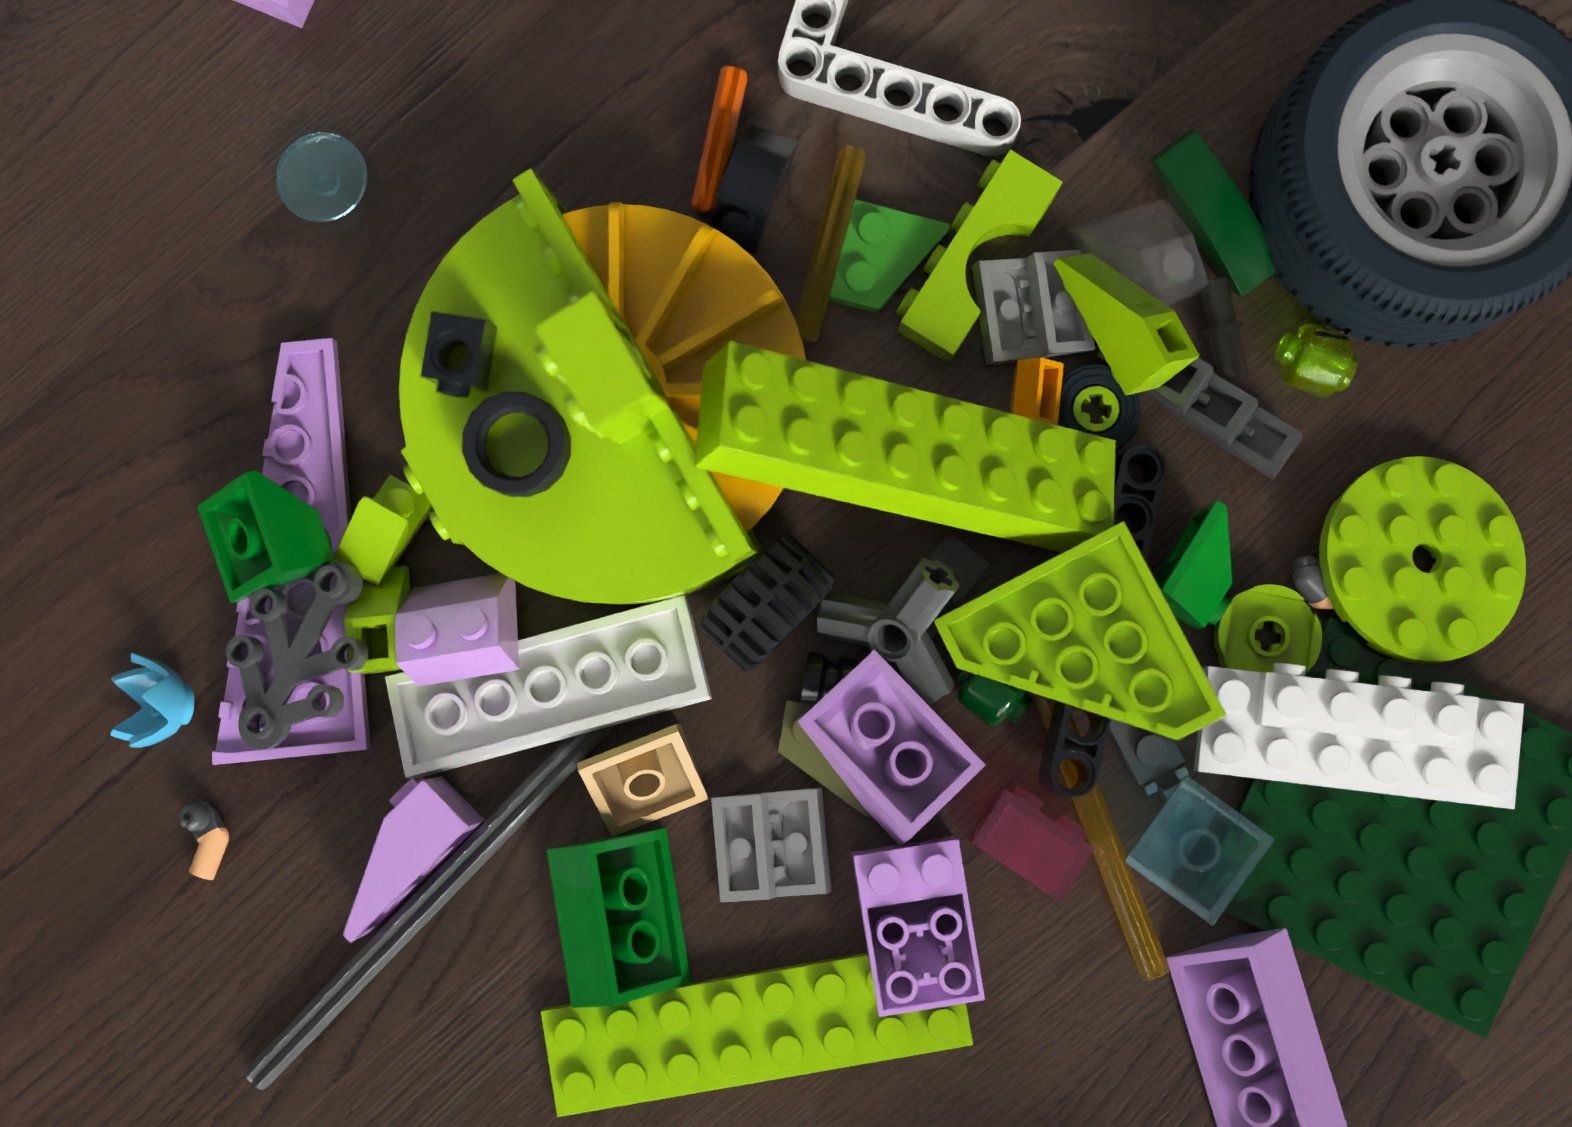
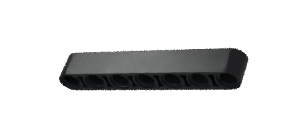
(1061, 743)

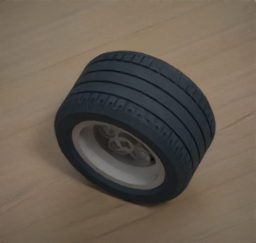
(1471, 89)

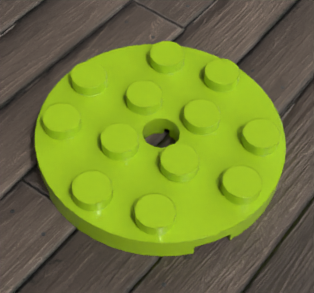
(1371, 568)

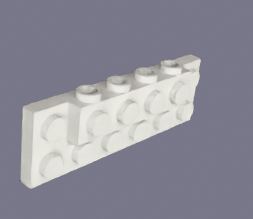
(1363, 735)

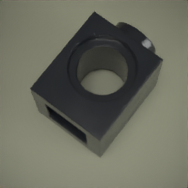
(448, 332)

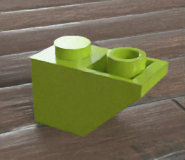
(373, 620)

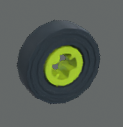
(1098, 383)

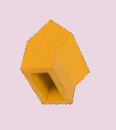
(1037, 389)

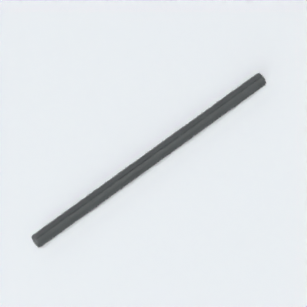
(422, 907)

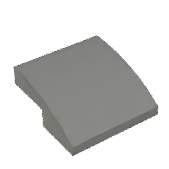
(1027, 310)
(771, 845)

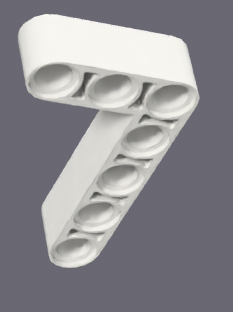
(879, 78)

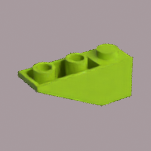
(1132, 327)

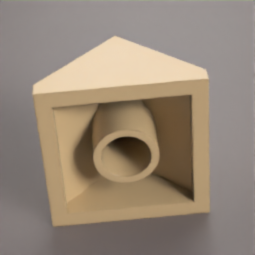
(643, 780)

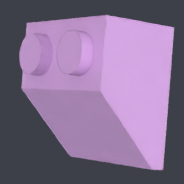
(458, 630)

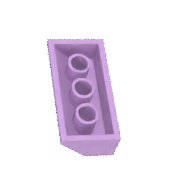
(1255, 1033)

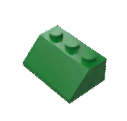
(618, 918)

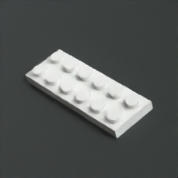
(563, 688)

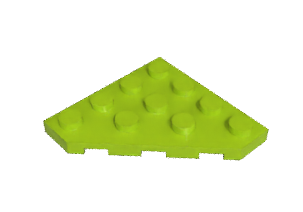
(1089, 636)

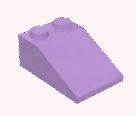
(890, 747)
(412, 842)

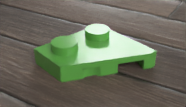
(881, 253)

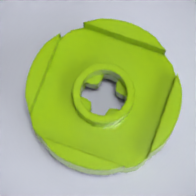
(1290, 618)

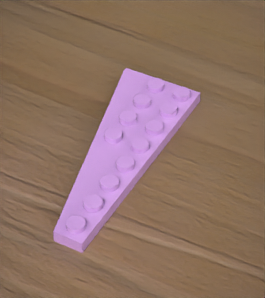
(309, 461)

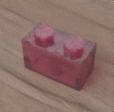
(1031, 842)

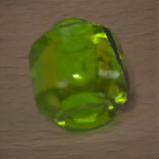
(1316, 360)

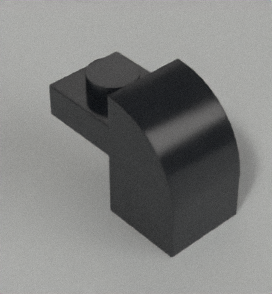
(752, 185)

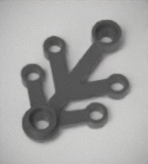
(293, 660)

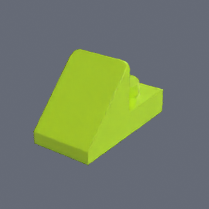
(383, 529)

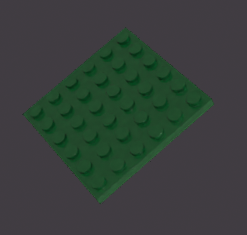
(1410, 887)

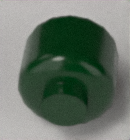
(991, 699)

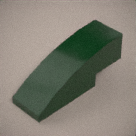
(1214, 212)

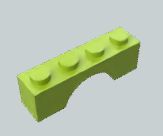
(1011, 204)

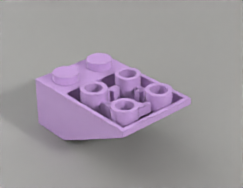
(918, 926)

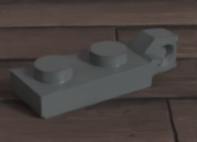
(1150, 758)

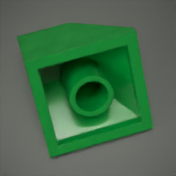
(262, 536)
(1199, 568)

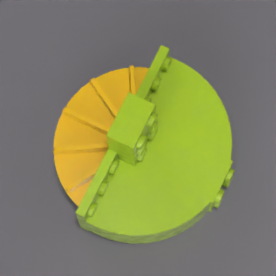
(612, 329)

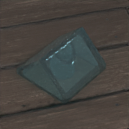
(1198, 850)

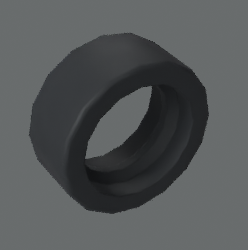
(478, 427)

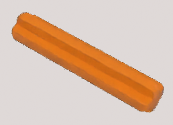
(719, 138)

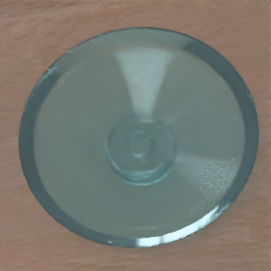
(321, 177)

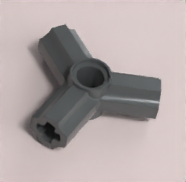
(911, 609)

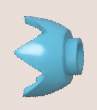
(163, 700)

